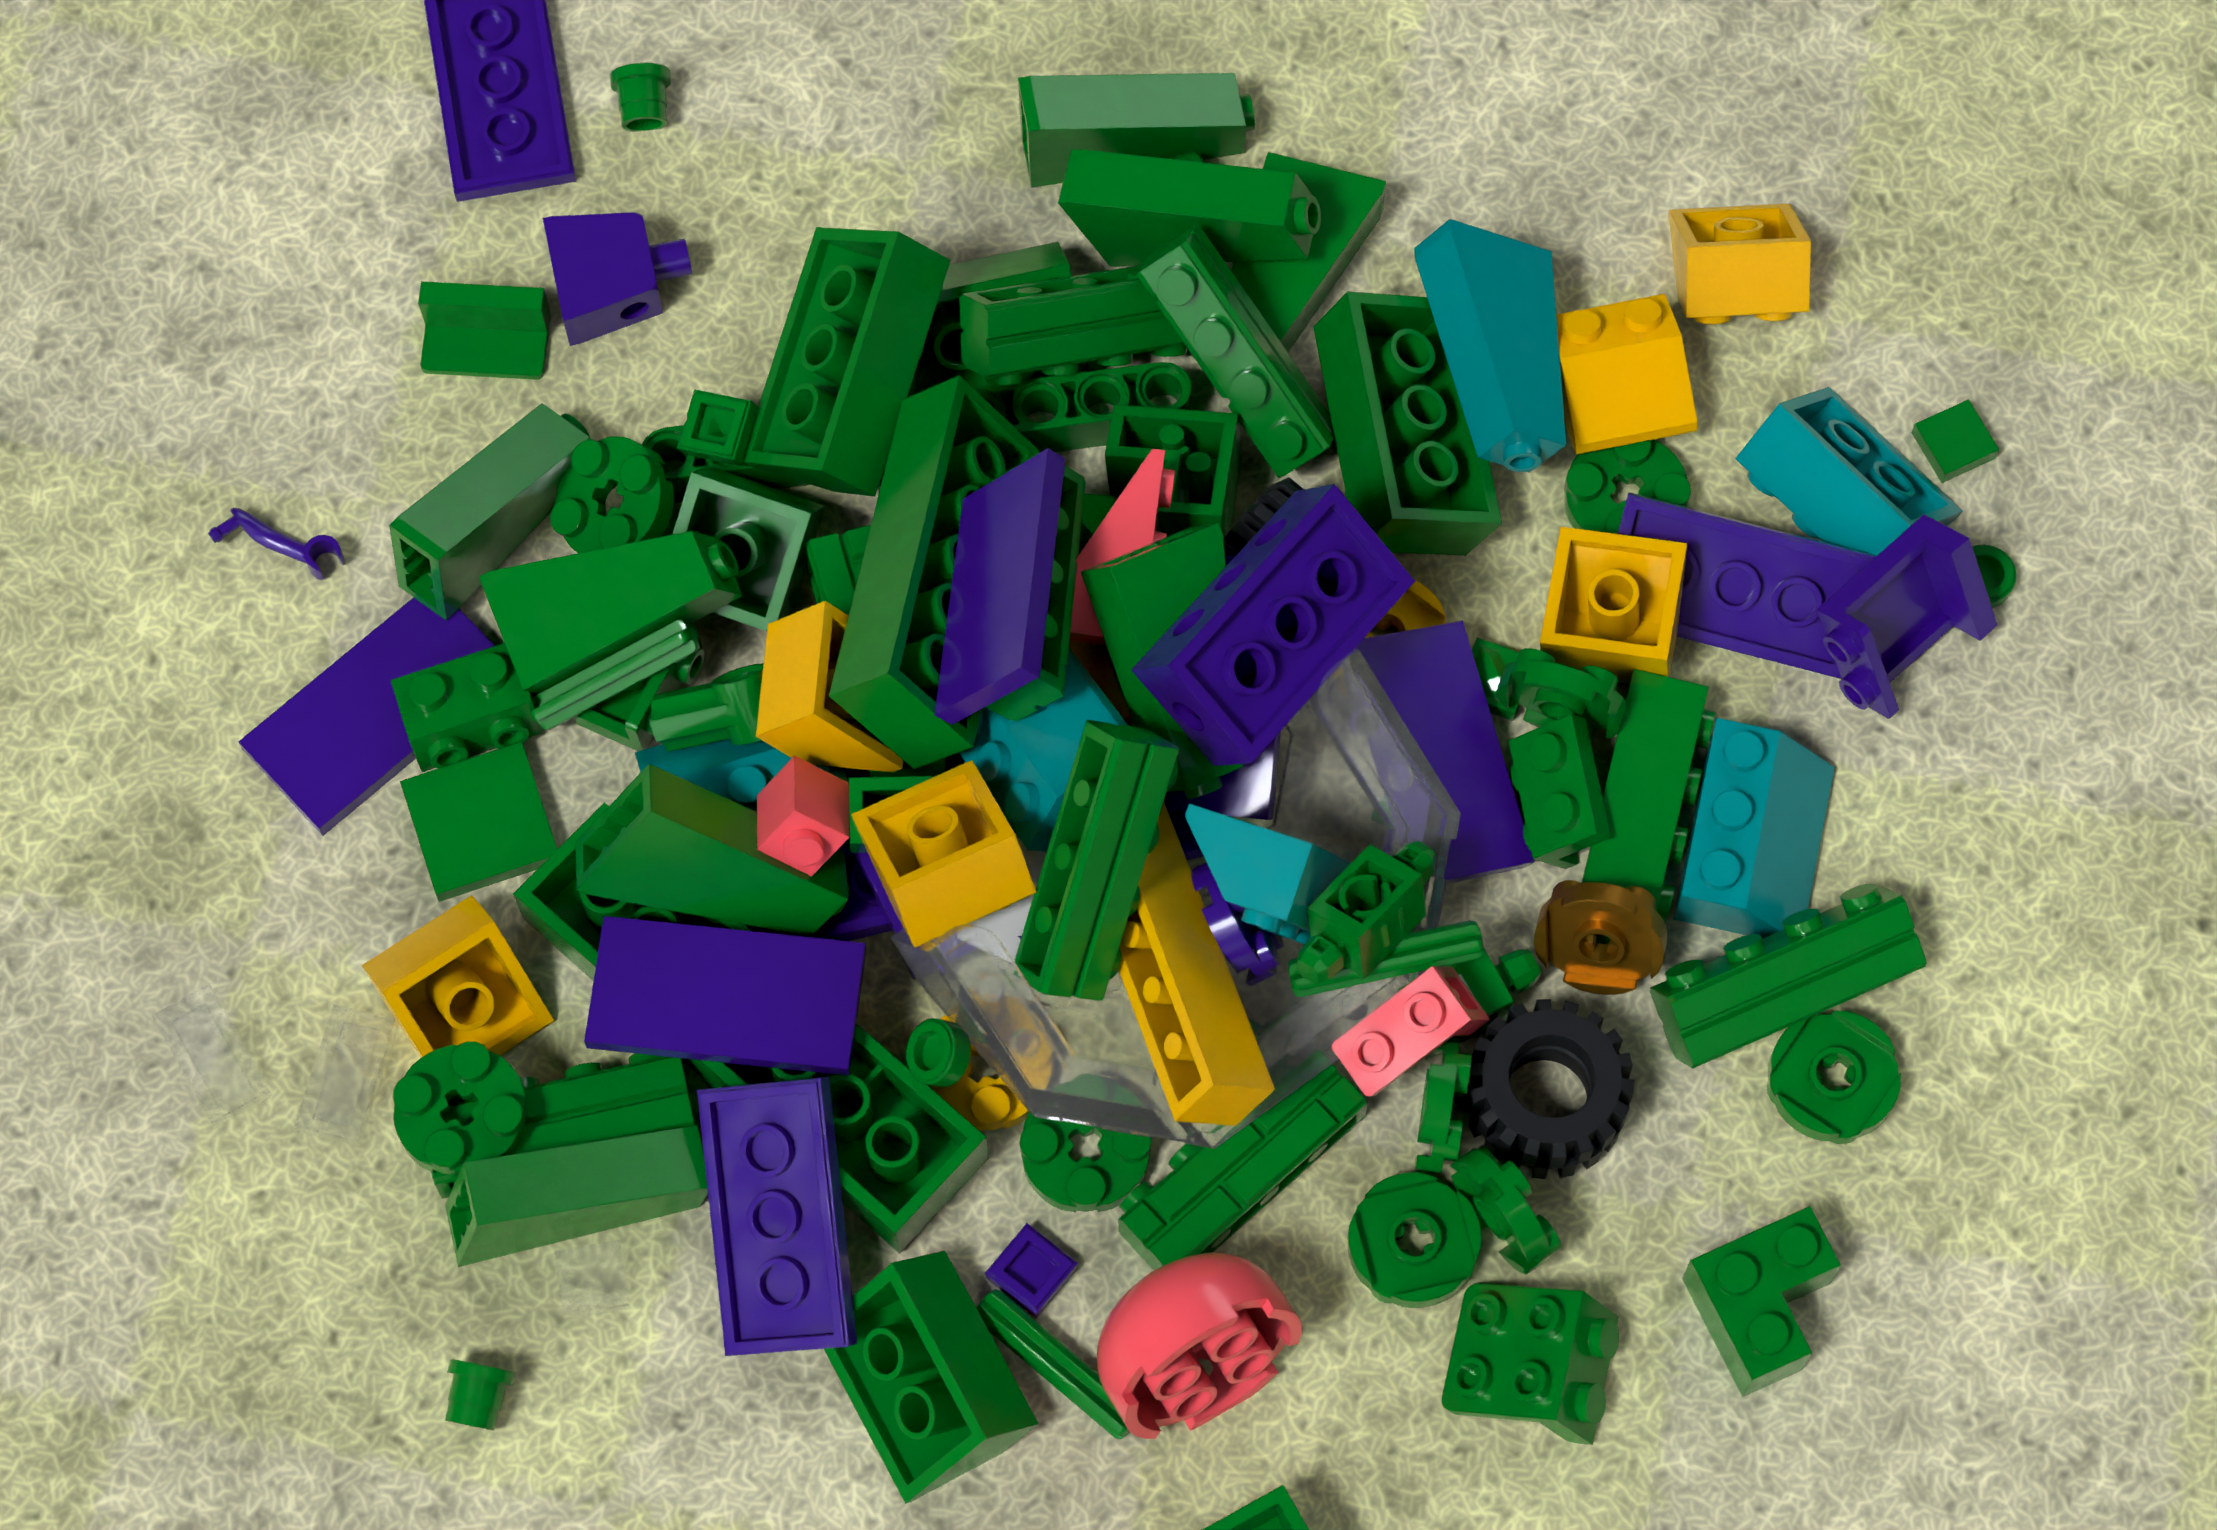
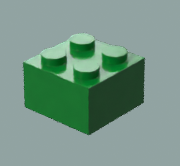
(764, 533)

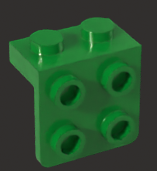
(1532, 1358)

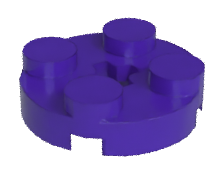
(1240, 942)

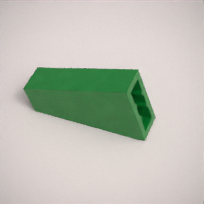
(1129, 116)
(1142, 202)
(1294, 289)
(483, 510)
(595, 602)
(1135, 605)
(699, 856)
(573, 1191)

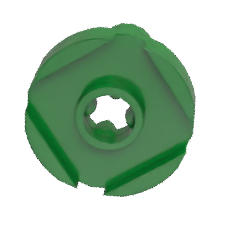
(1595, 473)
(590, 478)
(1558, 690)
(466, 1073)
(1835, 1113)
(1435, 1124)
(1083, 1183)
(1500, 1204)
(1433, 1209)

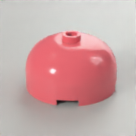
(1186, 1312)

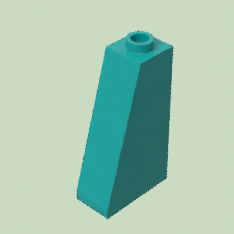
(1499, 339)

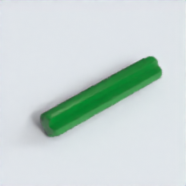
(614, 674)
(1413, 954)
(1050, 1359)

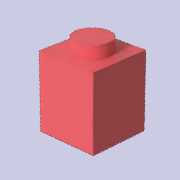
(802, 816)

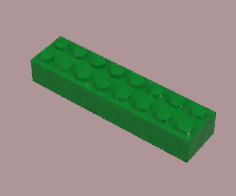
(895, 1137)

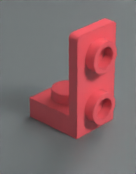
(1408, 1028)

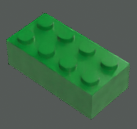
(1403, 427)

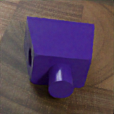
(609, 271)

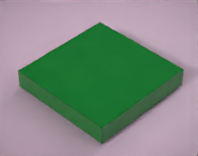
(479, 821)

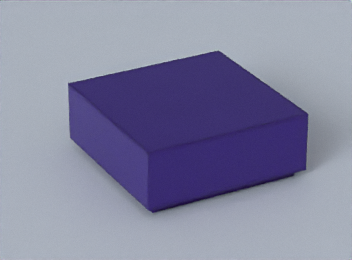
(1031, 1270)

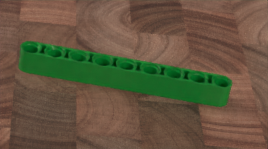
(1063, 396)

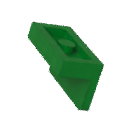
(484, 330)

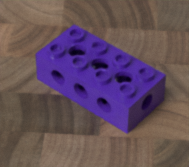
(1273, 625)

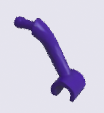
(279, 542)

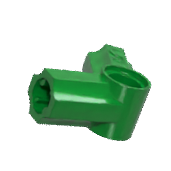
(709, 711)

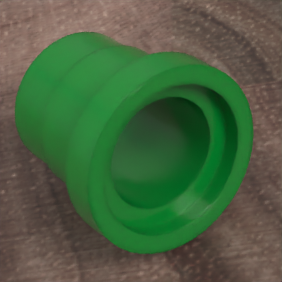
(641, 95)
(476, 1393)

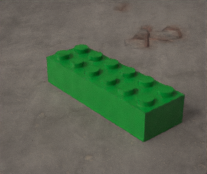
(895, 631)

